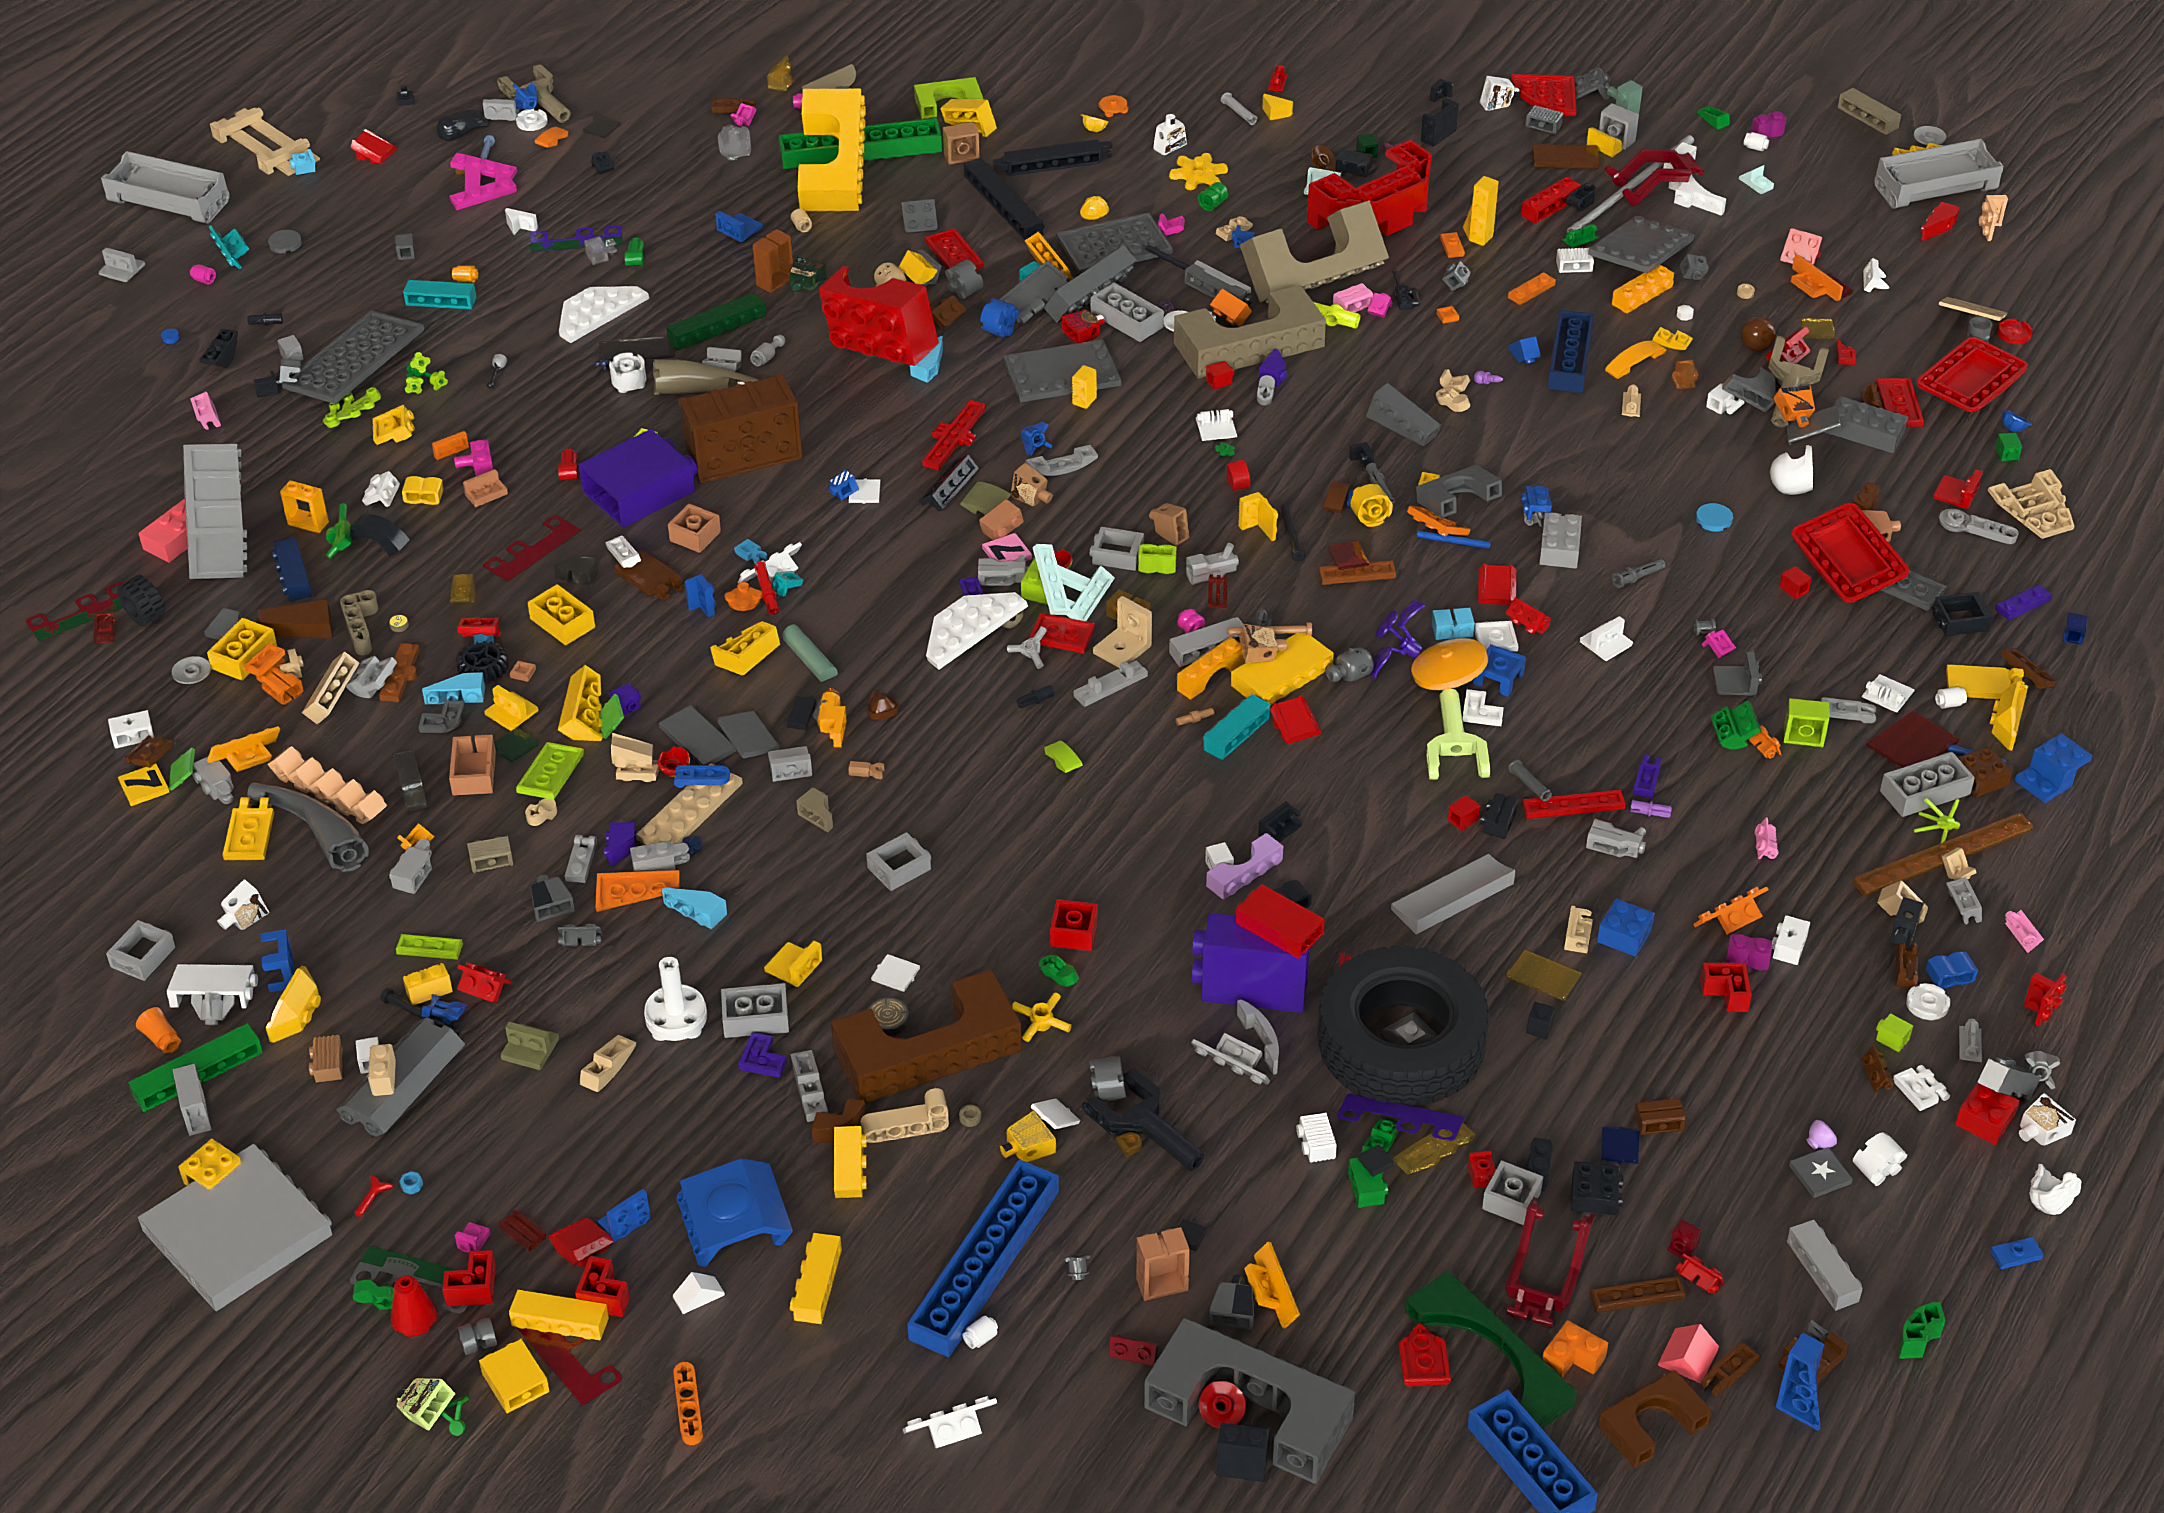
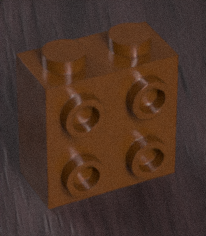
(1988, 771)

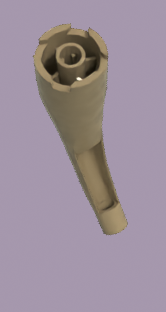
(687, 377)

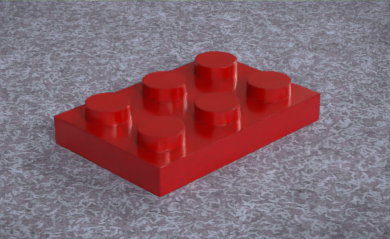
(1064, 632)

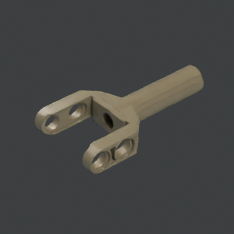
(544, 87)
(1793, 374)

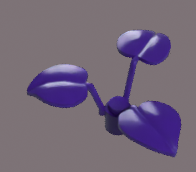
(1407, 645)

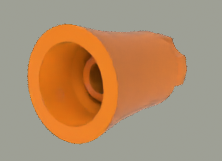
(158, 1030)

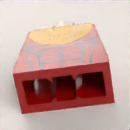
(1082, 326)

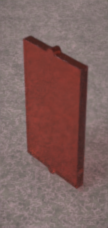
(1348, 555)

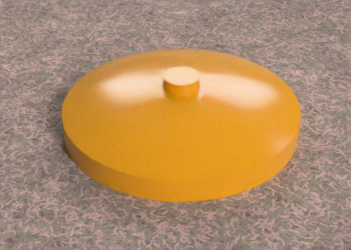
(1449, 664)

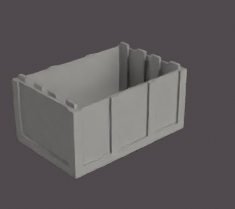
(214, 511)

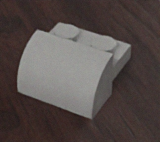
(370, 676)

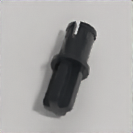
(265, 319)
(1035, 696)

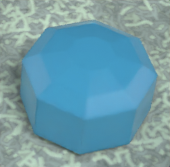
(411, 1182)

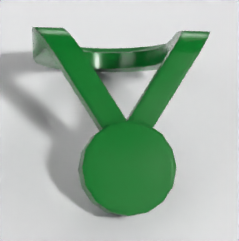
(457, 1426)

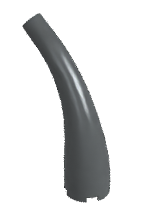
(335, 834)

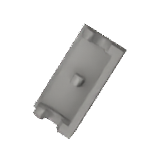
(1965, 899)

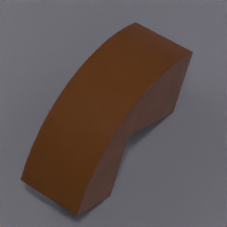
(825, 1122)

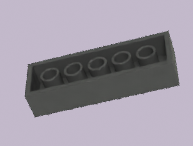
(1079, 291)

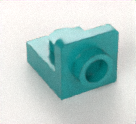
(785, 580)

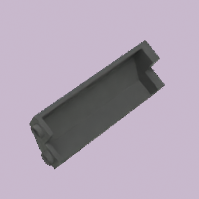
(419, 1059)

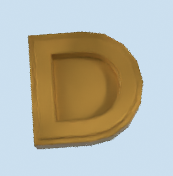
(1129, 1143)

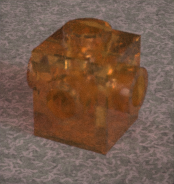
(1685, 374)

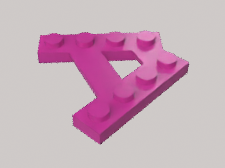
(474, 192)

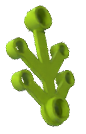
(351, 410)

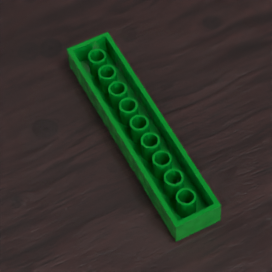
(880, 142)

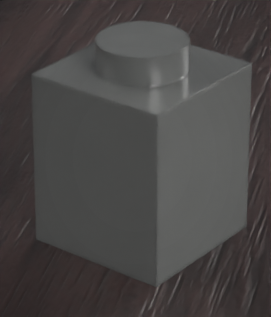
(405, 246)

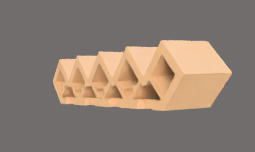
(327, 785)

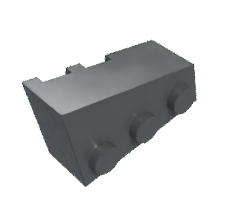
(2006, 1077)

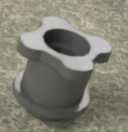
(1077, 1266)

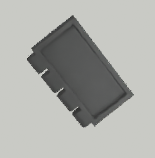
(1035, 290)

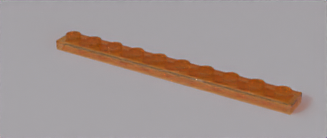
(1932, 857)

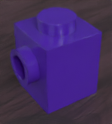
(628, 698)

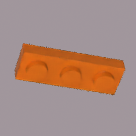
(1531, 288)

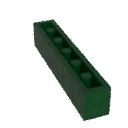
(716, 321)

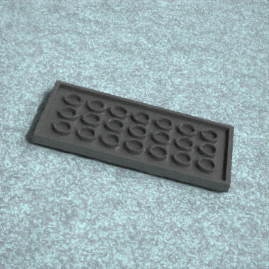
(353, 356)

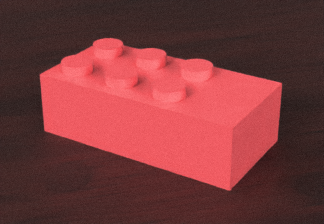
(167, 534)

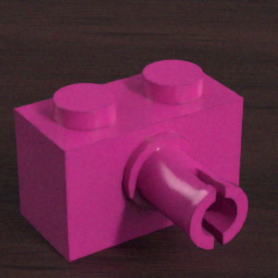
(479, 458)

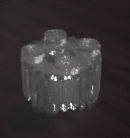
(734, 142)

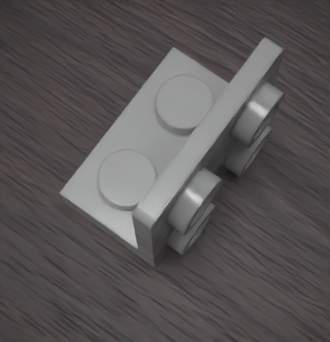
(790, 763)

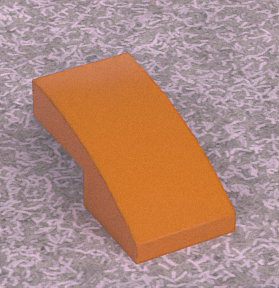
(550, 137)

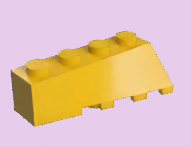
(1481, 216)
(582, 707)

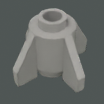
(212, 1007)
(2041, 1065)

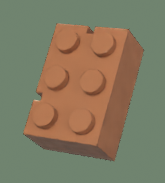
(469, 770)
(1162, 1264)

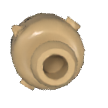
(887, 271)

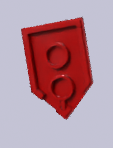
(1424, 1358)

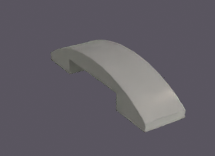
(1062, 465)
(1254, 1018)

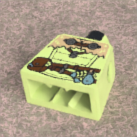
(424, 1401)

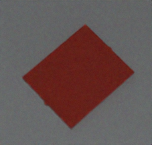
(1912, 740)

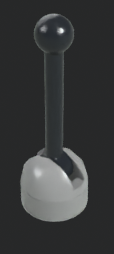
(499, 362)

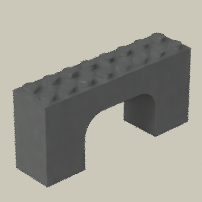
(1313, 1407)

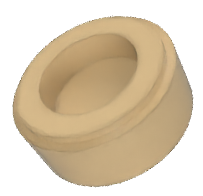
(1745, 291)

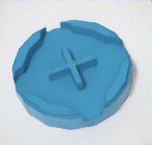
(1714, 517)

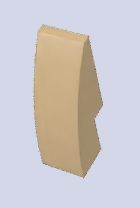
(606, 1063)

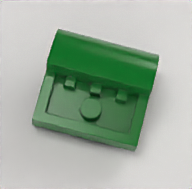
(1736, 725)

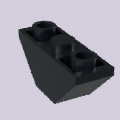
(222, 349)

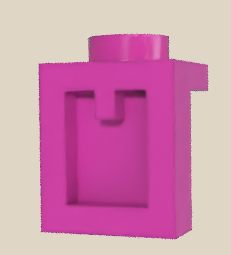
(1719, 643)
(472, 1237)

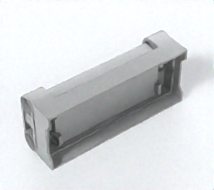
(1937, 172)
(167, 186)

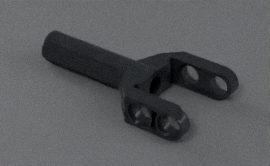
(1144, 1118)

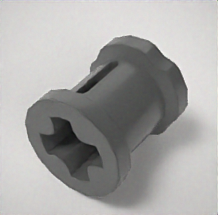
(1703, 627)

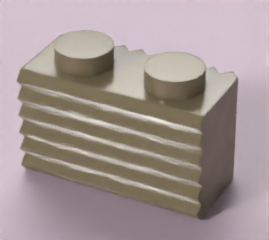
(490, 854)

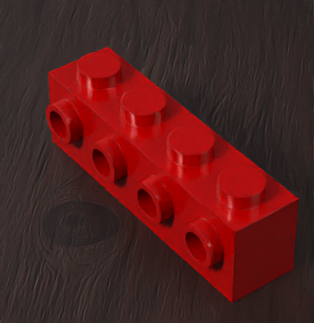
(1548, 200)

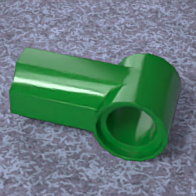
(634, 255)

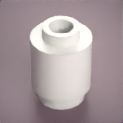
(1756, 141)
(1951, 697)
(980, 1332)

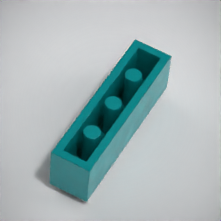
(439, 294)
(1236, 726)

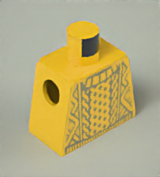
(1029, 1139)

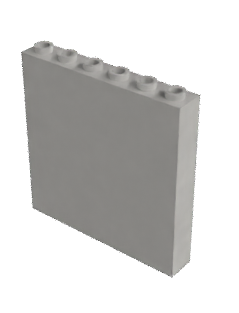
(236, 1230)

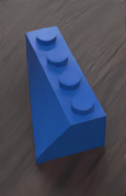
(1799, 1382)

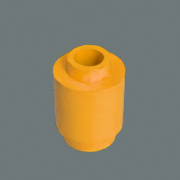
(465, 274)

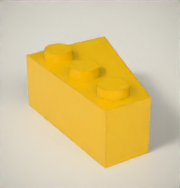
(849, 1162)

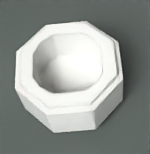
(1685, 312)

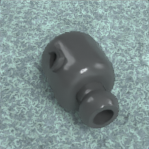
(1351, 665)

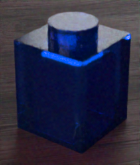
(2075, 628)

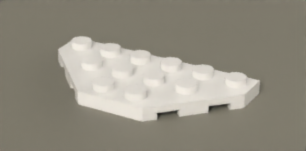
(596, 307)
(969, 622)

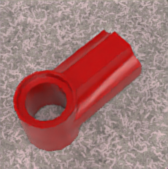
(568, 468)

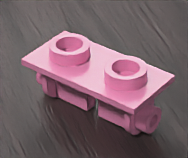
(1766, 840)
(2023, 930)

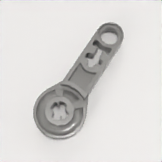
(1959, 521)

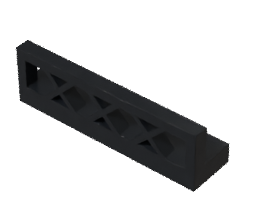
(950, 482)

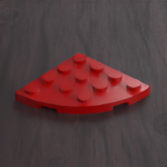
(1547, 91)

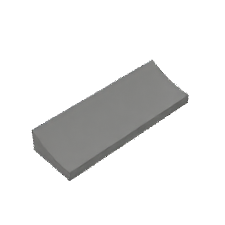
(1453, 893)

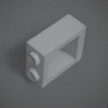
(1116, 558)
(905, 873)
(133, 966)
(191, 1099)

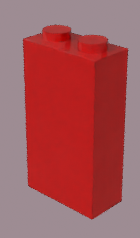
(1279, 921)

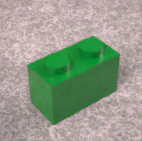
(1366, 1189)

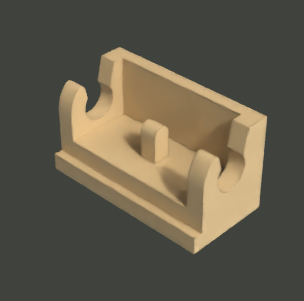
(1578, 930)

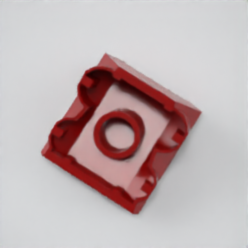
(372, 147)
(1496, 584)
(1294, 720)
(580, 1241)

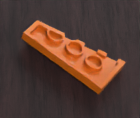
(632, 887)

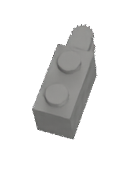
(659, 856)

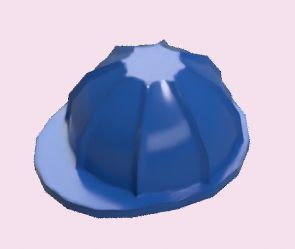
(2014, 422)

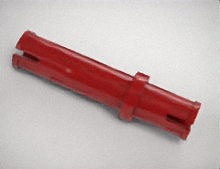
(768, 593)

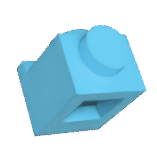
(303, 162)

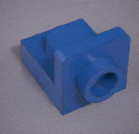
(1241, 236)

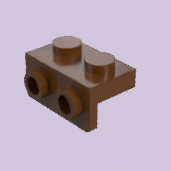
(947, 311)

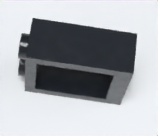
(1961, 602)

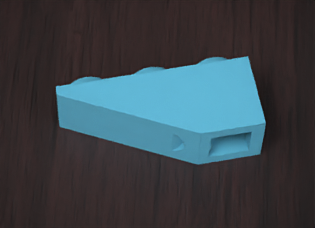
(929, 365)
(463, 687)
(698, 905)

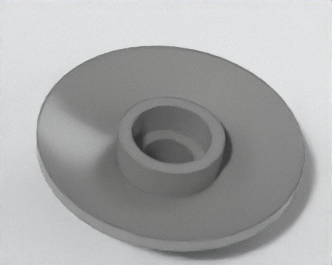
(1929, 134)
(191, 670)

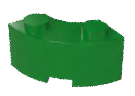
(1920, 1328)

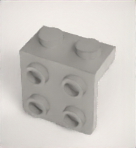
(500, 109)

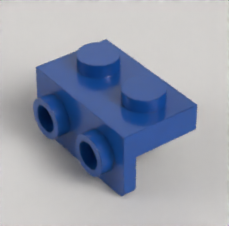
(1535, 500)
(700, 595)

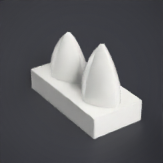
(1872, 276)

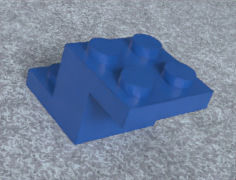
(2053, 768)

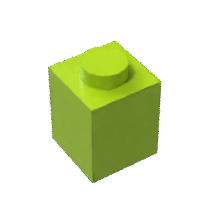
(1894, 1032)

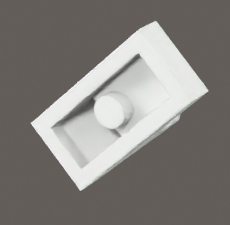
(520, 219)

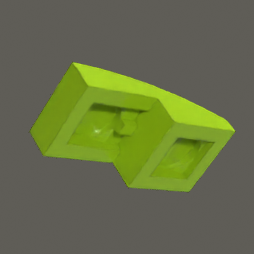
(1063, 755)

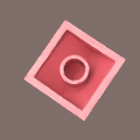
(1690, 1352)

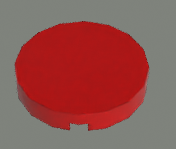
(2014, 331)

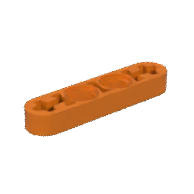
(686, 1403)

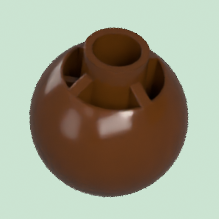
(1758, 334)

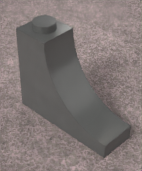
(1755, 390)

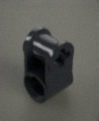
(1582, 197)

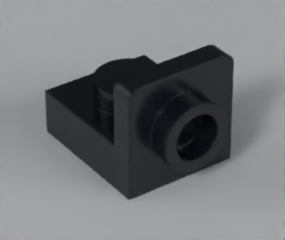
(1441, 88)
(602, 162)
(267, 385)
(1361, 452)

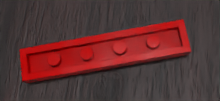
(1574, 804)

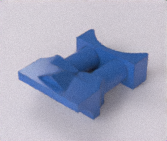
(444, 1010)

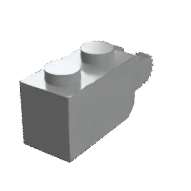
(214, 779)
(412, 867)

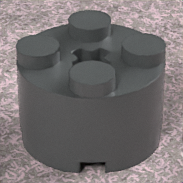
(964, 279)
(1108, 1078)

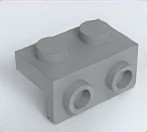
(723, 358)

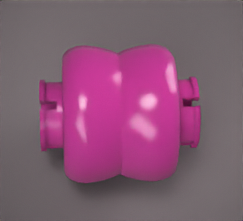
(1190, 621)

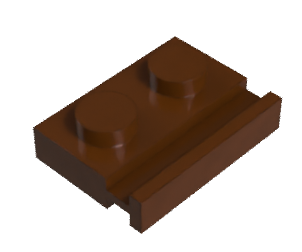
(149, 751)

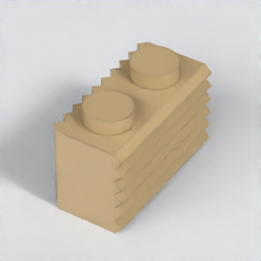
(382, 1069)

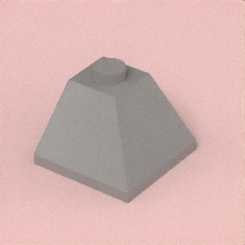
(1409, 1031)

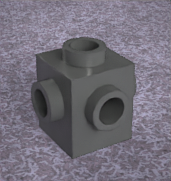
(1694, 267)
(1456, 275)

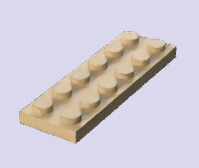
(687, 812)

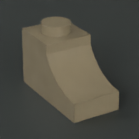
(814, 808)

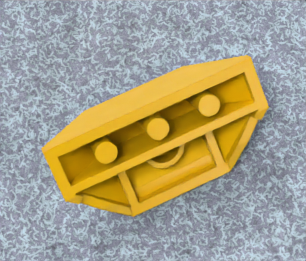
(2008, 714)
(294, 1006)

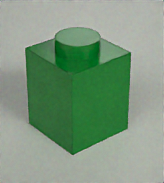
(2008, 446)

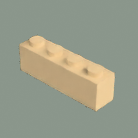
(330, 687)

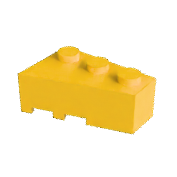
(970, 110)
(746, 650)

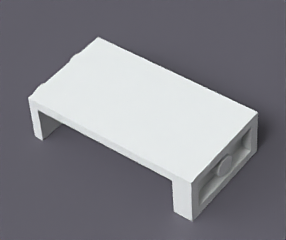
(212, 979)

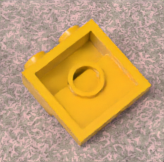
(394, 425)

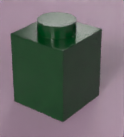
(1367, 144)

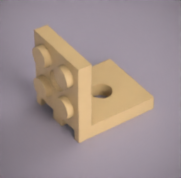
(1132, 634)

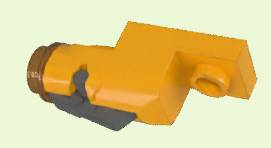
(831, 716)

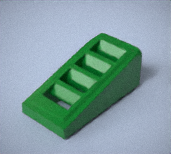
(1715, 117)

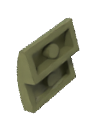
(984, 498)

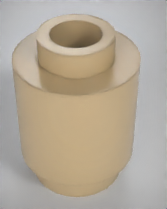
(801, 220)

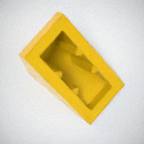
(1277, 107)

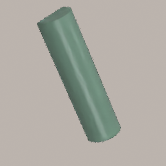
(809, 653)

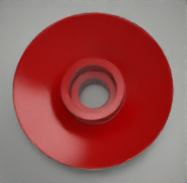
(1229, 1396)

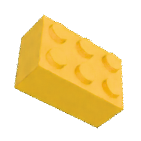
(561, 614)
(239, 647)

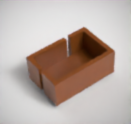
(773, 260)

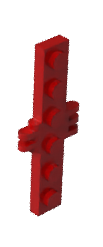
(953, 435)

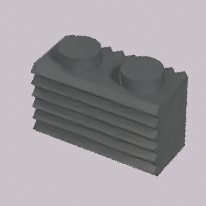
(1544, 119)

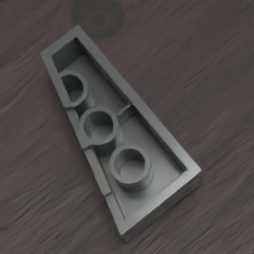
(1402, 416)

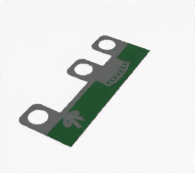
(401, 1265)

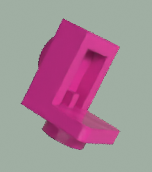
(744, 115)
(1171, 226)
(1380, 304)

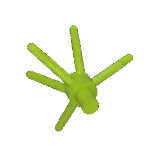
(1944, 822)

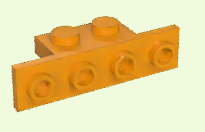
(245, 751)
(1271, 1285)

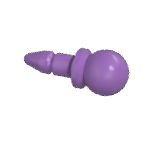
(1485, 377)

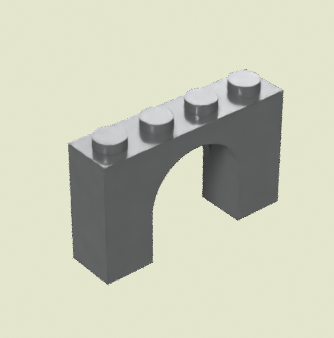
(1438, 493)

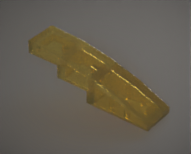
(1430, 1150)

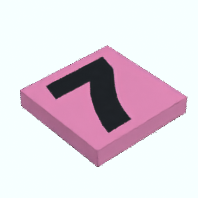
(1006, 548)

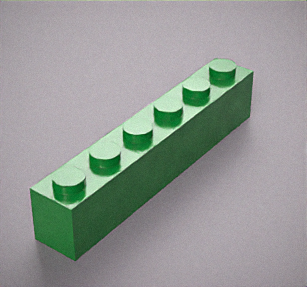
(209, 1061)

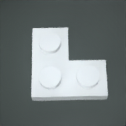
(1477, 712)

